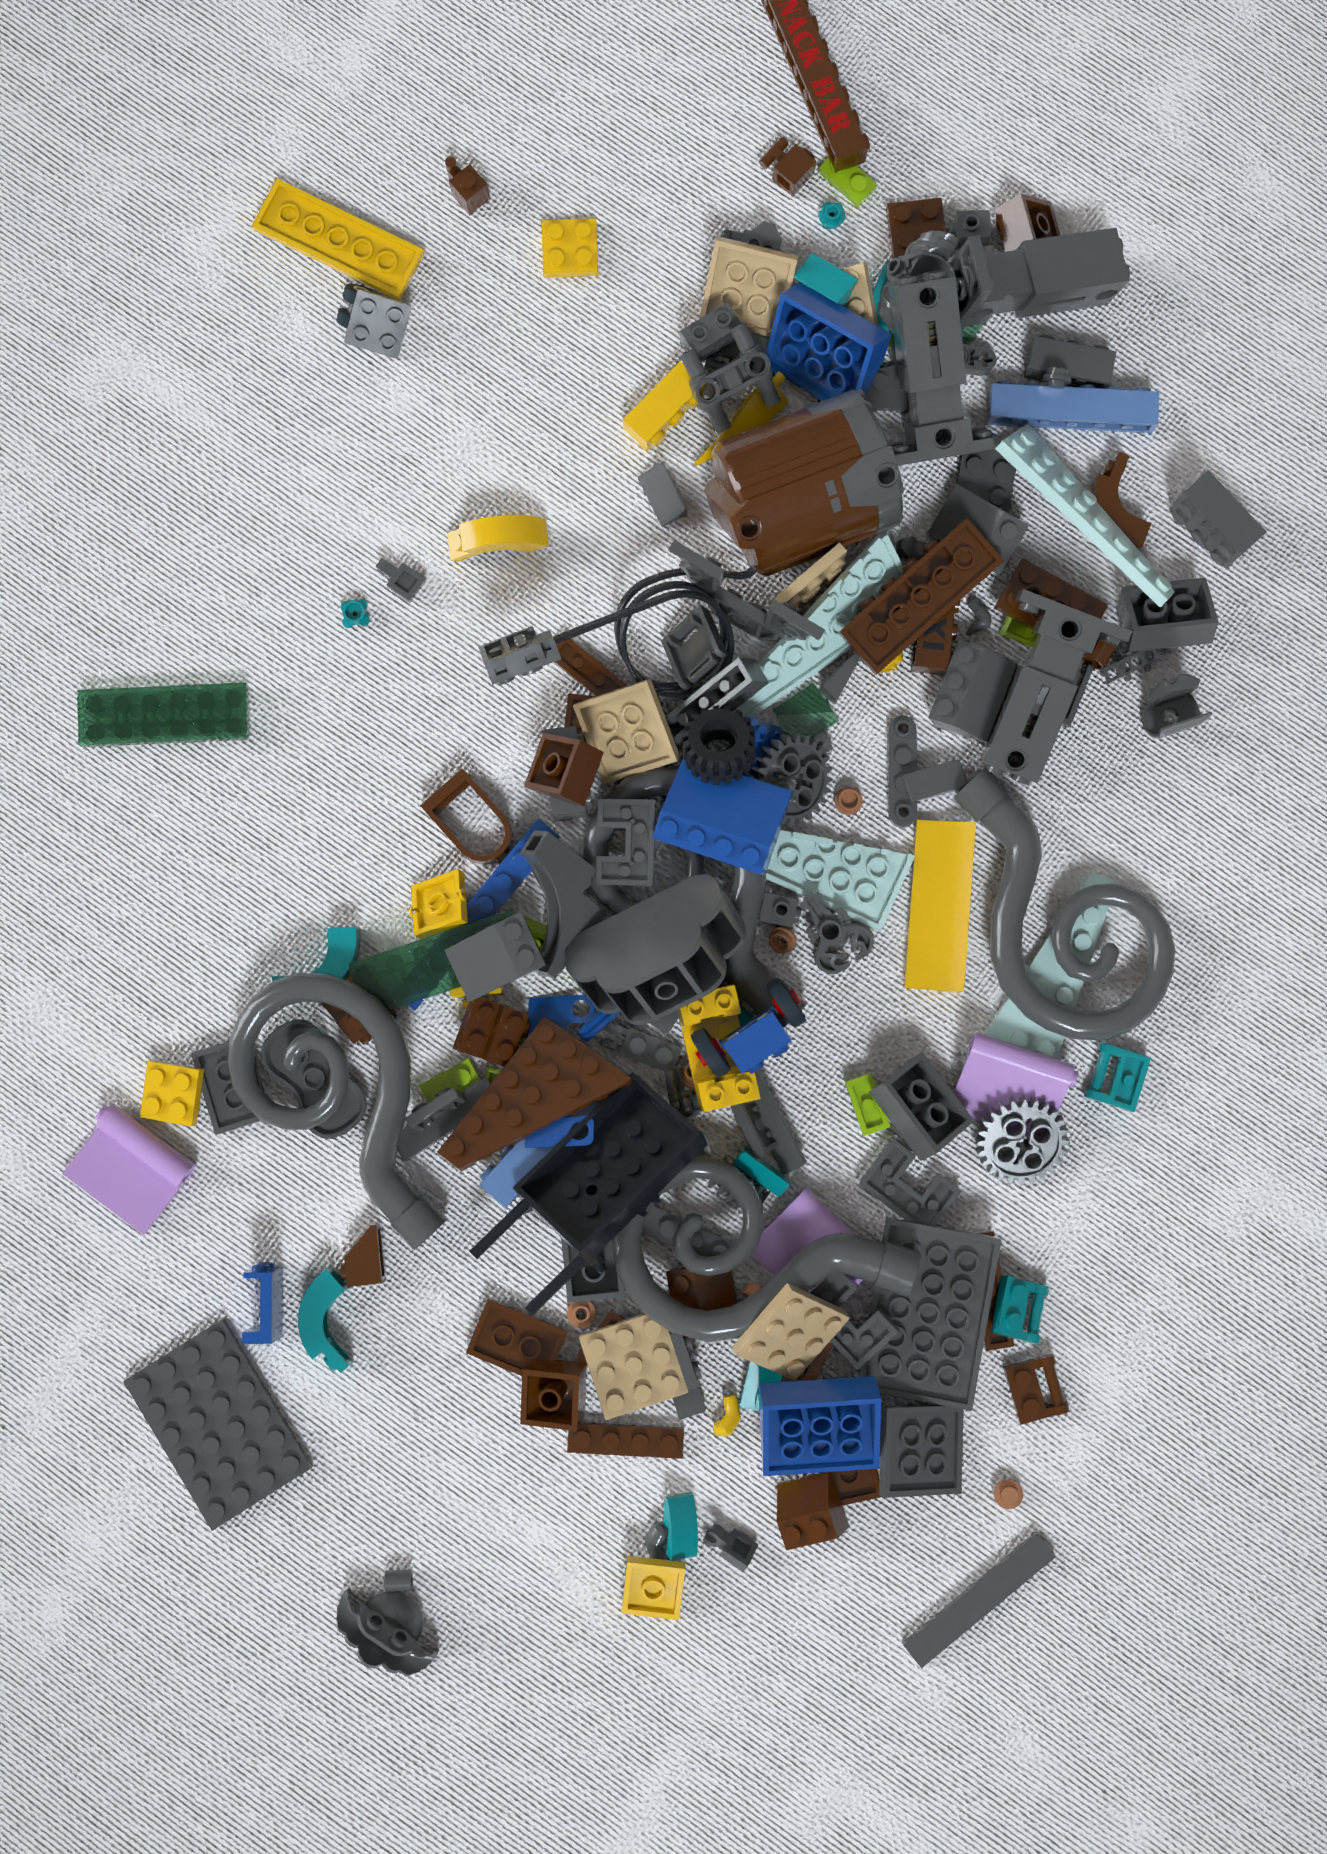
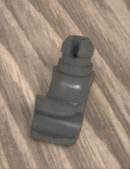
(910, 548)

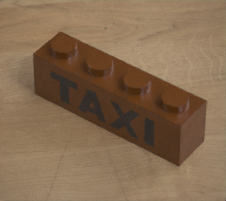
(933, 648)

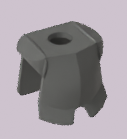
(1175, 697)

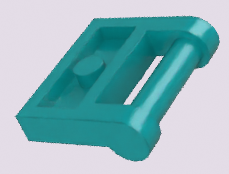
(1126, 1081)
(1012, 1307)

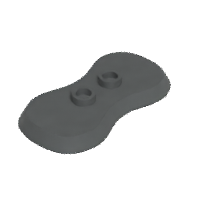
(311, 1079)

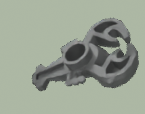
(834, 934)

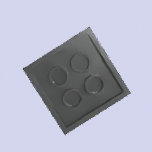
(921, 1450)

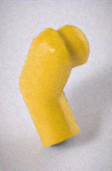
(731, 1419)

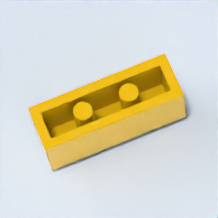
(661, 408)

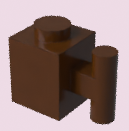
(791, 168)
(467, 186)

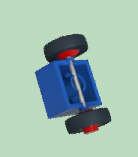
(755, 1038)

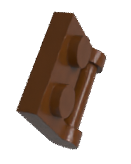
(1027, 1392)

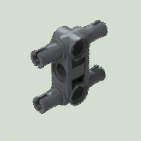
(730, 377)

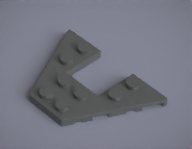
(779, 622)

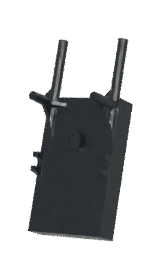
(633, 1157)

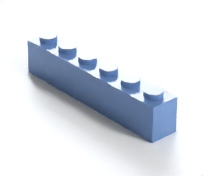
(1073, 407)
(515, 1165)

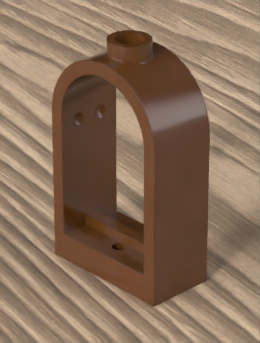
(446, 795)

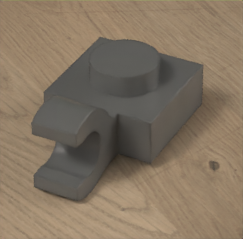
(403, 580)
(735, 1546)

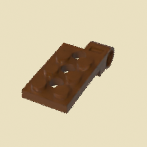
(1031, 577)

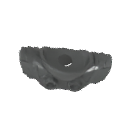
(921, 256)
(385, 1632)

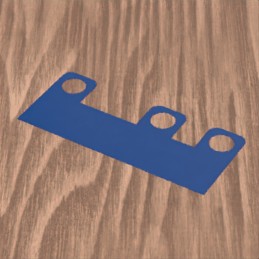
(559, 1011)

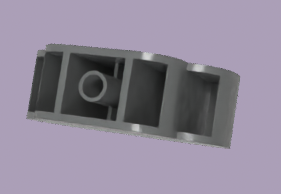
(658, 951)

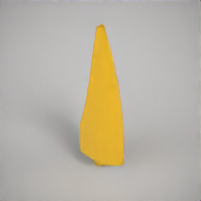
(750, 415)

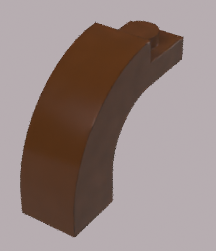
(1106, 492)

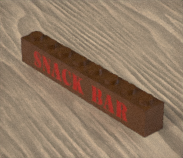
(818, 82)

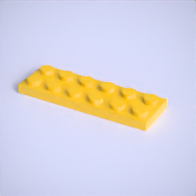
(338, 239)

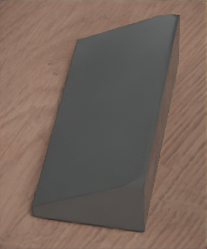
(662, 494)

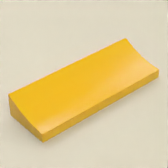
(939, 906)

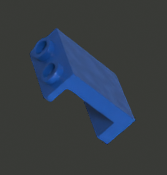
(270, 1304)

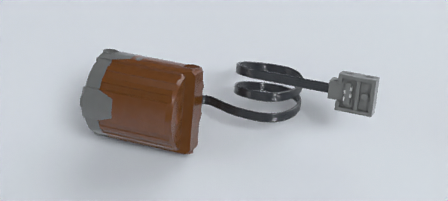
(781, 497)

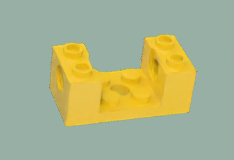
(719, 1017)

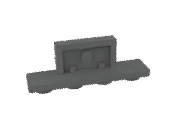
(437, 1118)
(768, 1129)
(691, 1402)

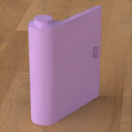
(1003, 1070)
(129, 1168)
(795, 1228)

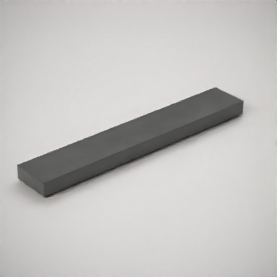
(978, 1599)

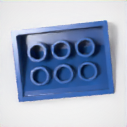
(824, 344)
(724, 821)
(820, 1425)

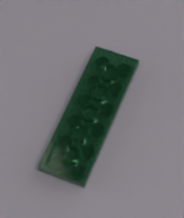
(163, 714)
(417, 968)

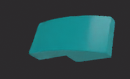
(682, 1526)

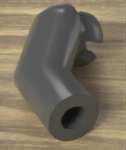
(654, 1540)

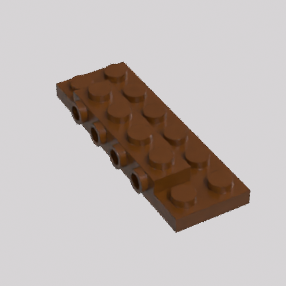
(920, 595)

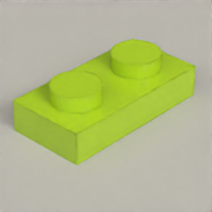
(850, 182)
(458, 1077)
(867, 1111)

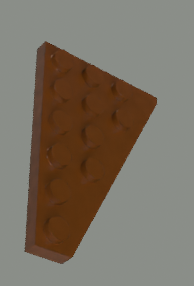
(539, 1085)

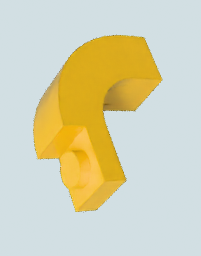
(498, 533)

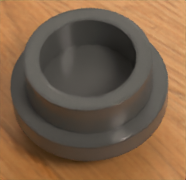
(1057, 377)

